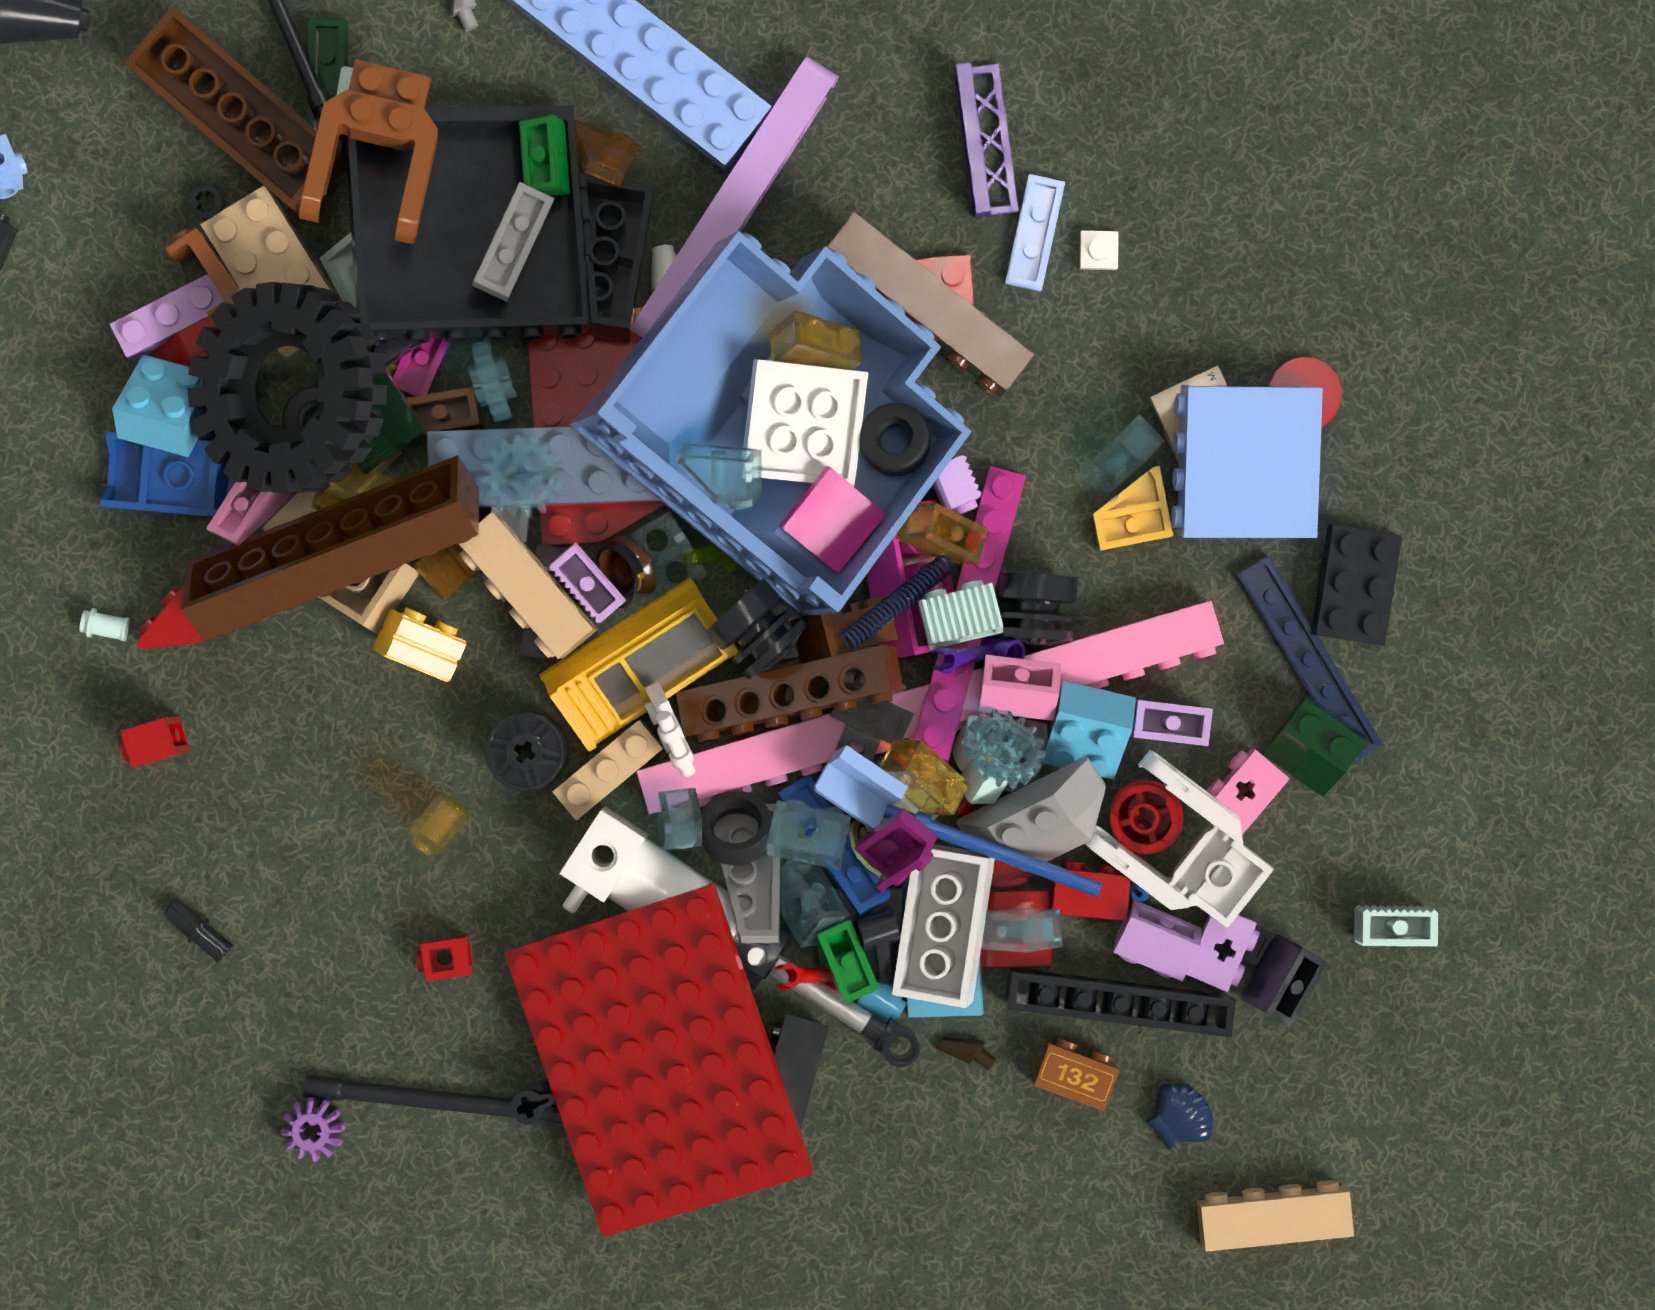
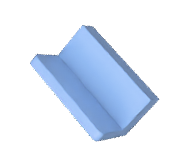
(858, 786)

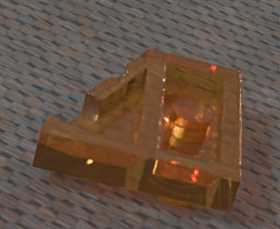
(605, 154)

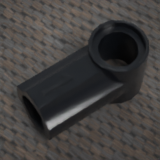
(878, 938)

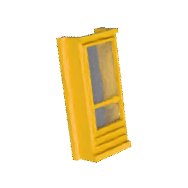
(606, 679)

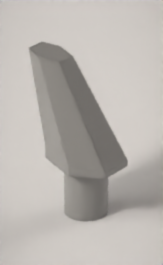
(463, 10)

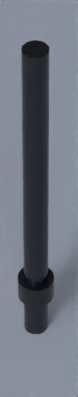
(316, 95)

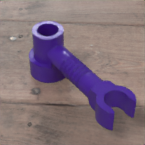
(989, 646)

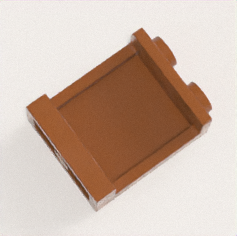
(194, 243)

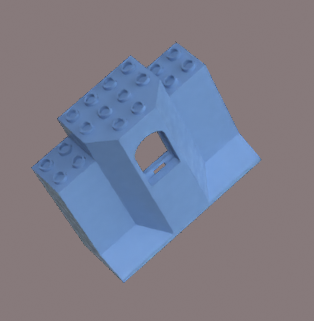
(694, 384)

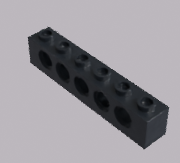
(1120, 1002)

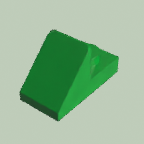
(845, 959)

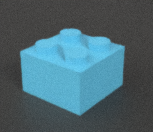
(156, 407)
(1090, 725)

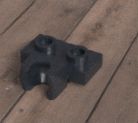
(873, 723)

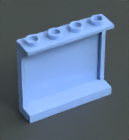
(1247, 462)

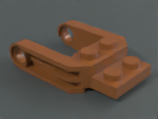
(380, 109)

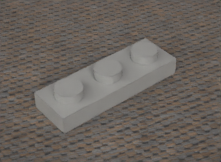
(513, 241)

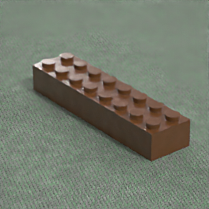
(331, 548)

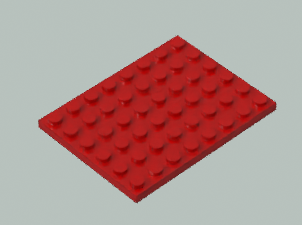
(659, 1061)

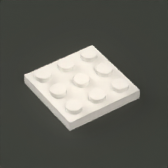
(805, 419)

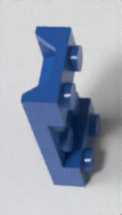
(163, 481)

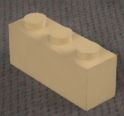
(608, 769)

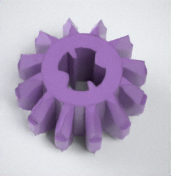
(313, 1116)

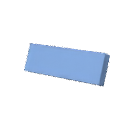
(1034, 232)

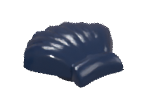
(1181, 1115)

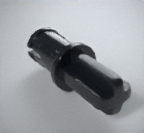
(197, 930)

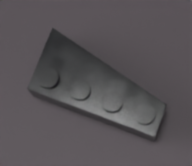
(615, 244)
(797, 1057)

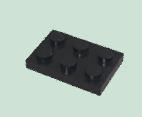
(1356, 584)

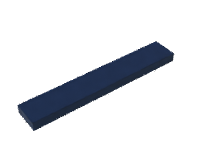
(1301, 649)

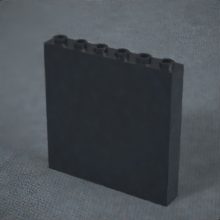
(428, 285)

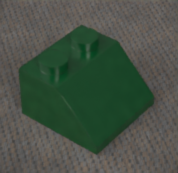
(1315, 745)

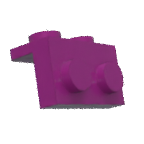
(897, 848)

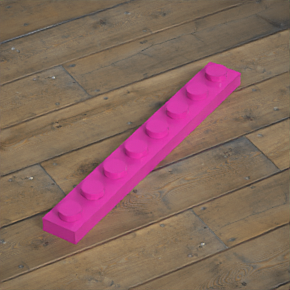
(949, 691)

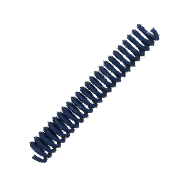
(893, 606)

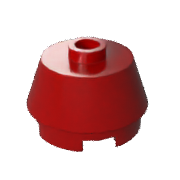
(1145, 817)

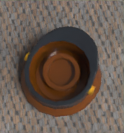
(627, 567)

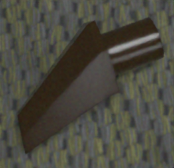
(966, 1050)

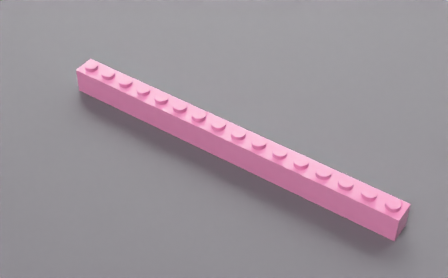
(813, 741)

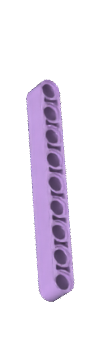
(746, 182)

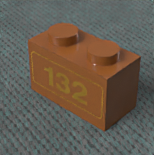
(1075, 1073)

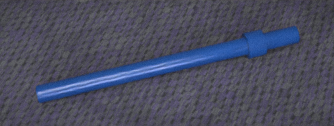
(1003, 853)

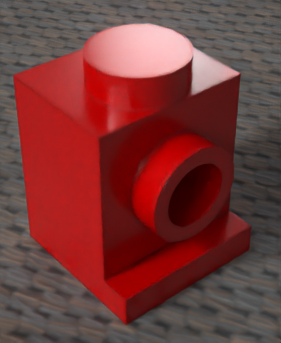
(460, 964)

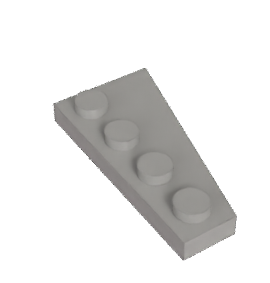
(751, 886)

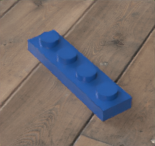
(854, 878)

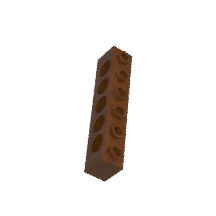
(700, 704)

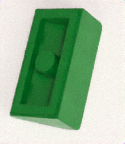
(544, 155)

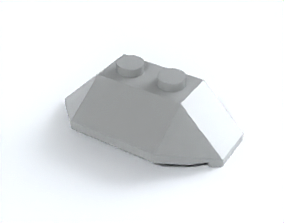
(1044, 815)

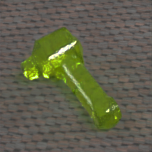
(708, 554)

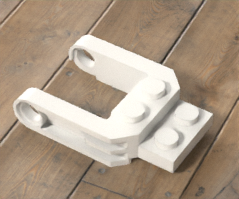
(1215, 871)

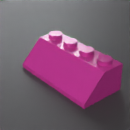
(891, 570)

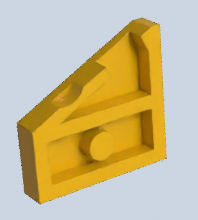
(1134, 514)

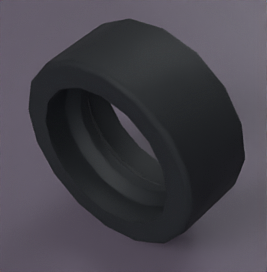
(731, 803)

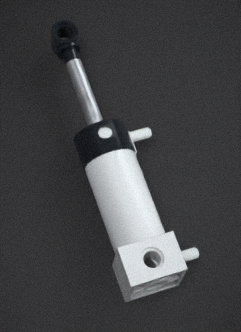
(647, 874)

